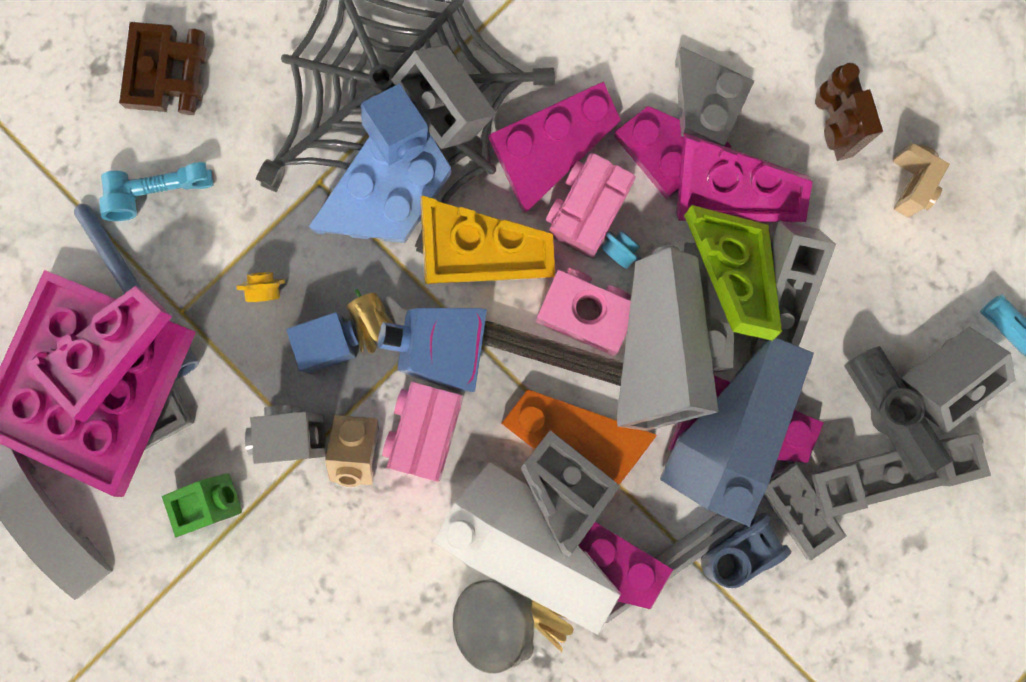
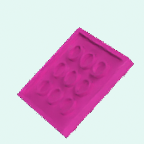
(113, 439)

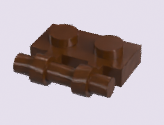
(150, 65)
(851, 110)

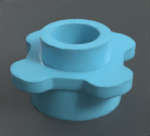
(621, 248)

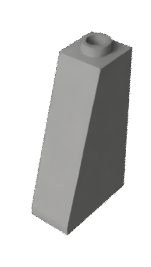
(667, 345)

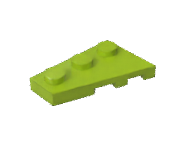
(740, 268)

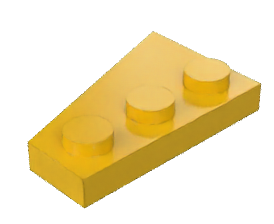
(480, 248)

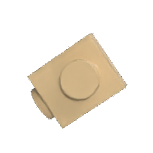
(927, 173)
(351, 450)

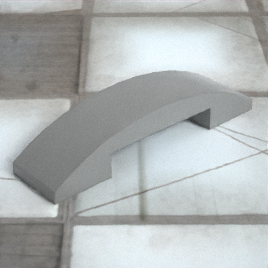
(886, 477)
(43, 531)

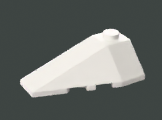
(506, 537)

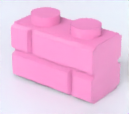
(590, 205)
(423, 431)

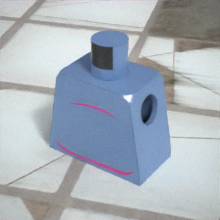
(438, 345)

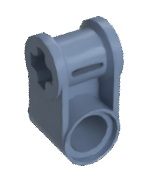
(752, 551)

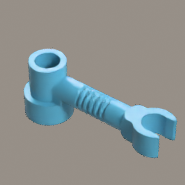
(120, 193)

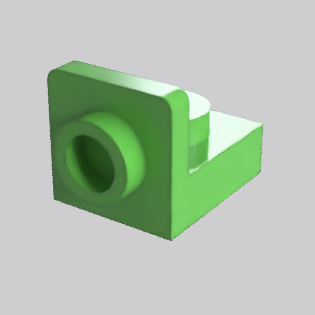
(201, 504)

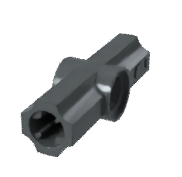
(914, 436)

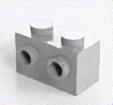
(444, 95)
(960, 377)
(285, 435)

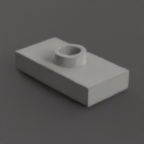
(799, 511)

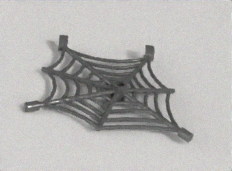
(272, 172)

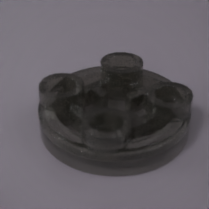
(493, 626)

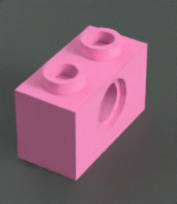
(560, 311)

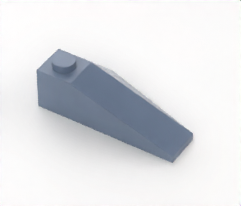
(732, 453)

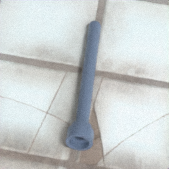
(118, 266)

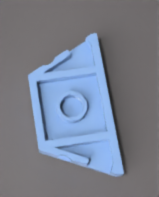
(382, 198)

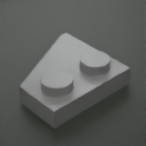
(709, 97)
(567, 490)

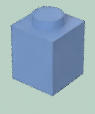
(394, 125)
(323, 342)

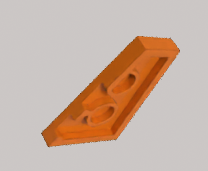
(590, 434)

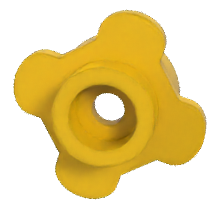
(261, 287)

